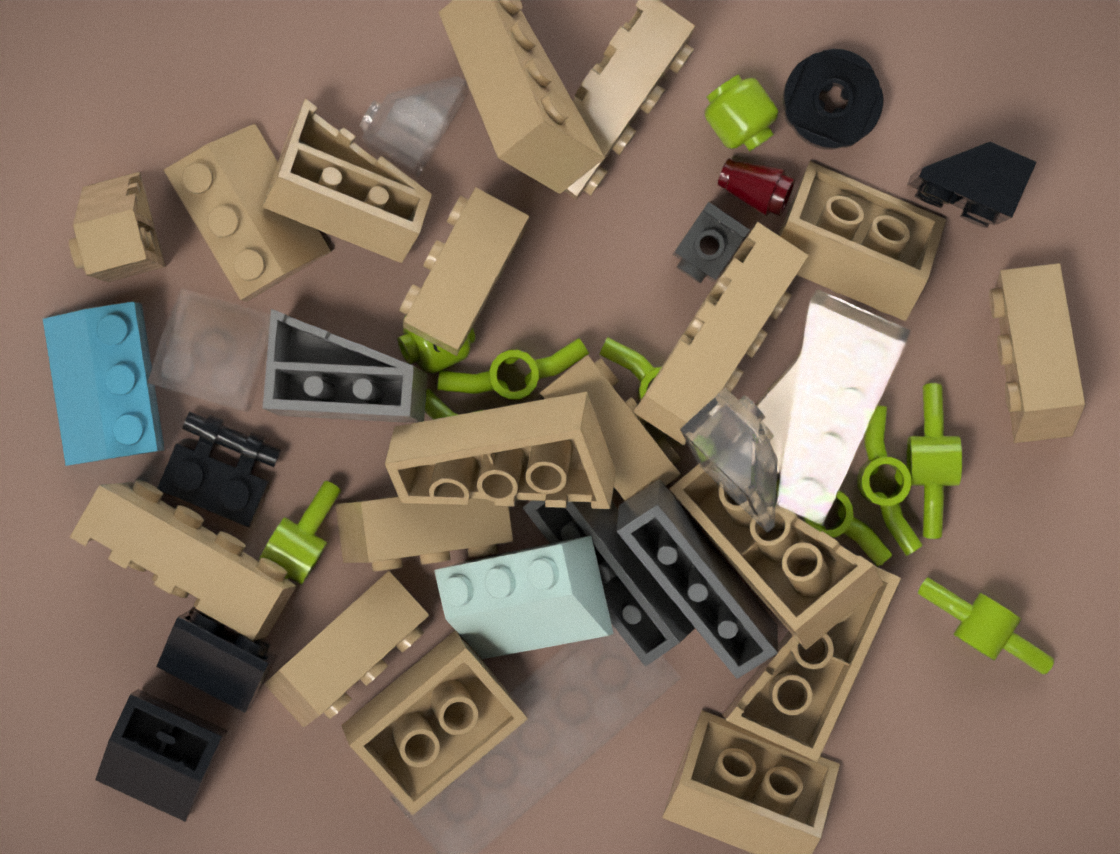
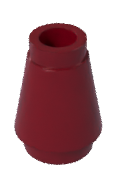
(757, 185)

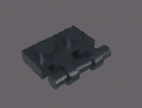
(215, 484)

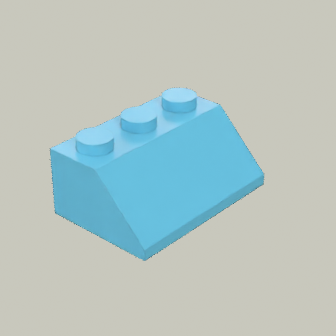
(101, 383)

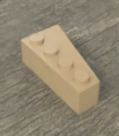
(792, 568)

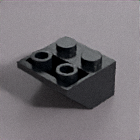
(980, 181)
(216, 659)
(160, 754)

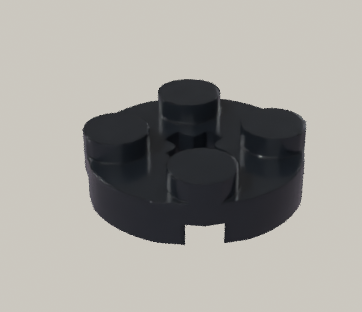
(820, 73)

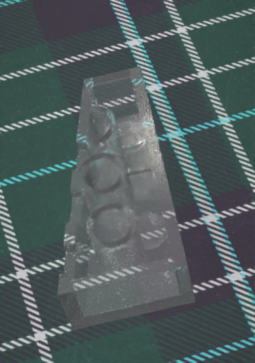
(837, 389)

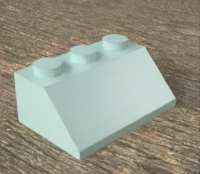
(526, 598)

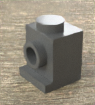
(718, 225)

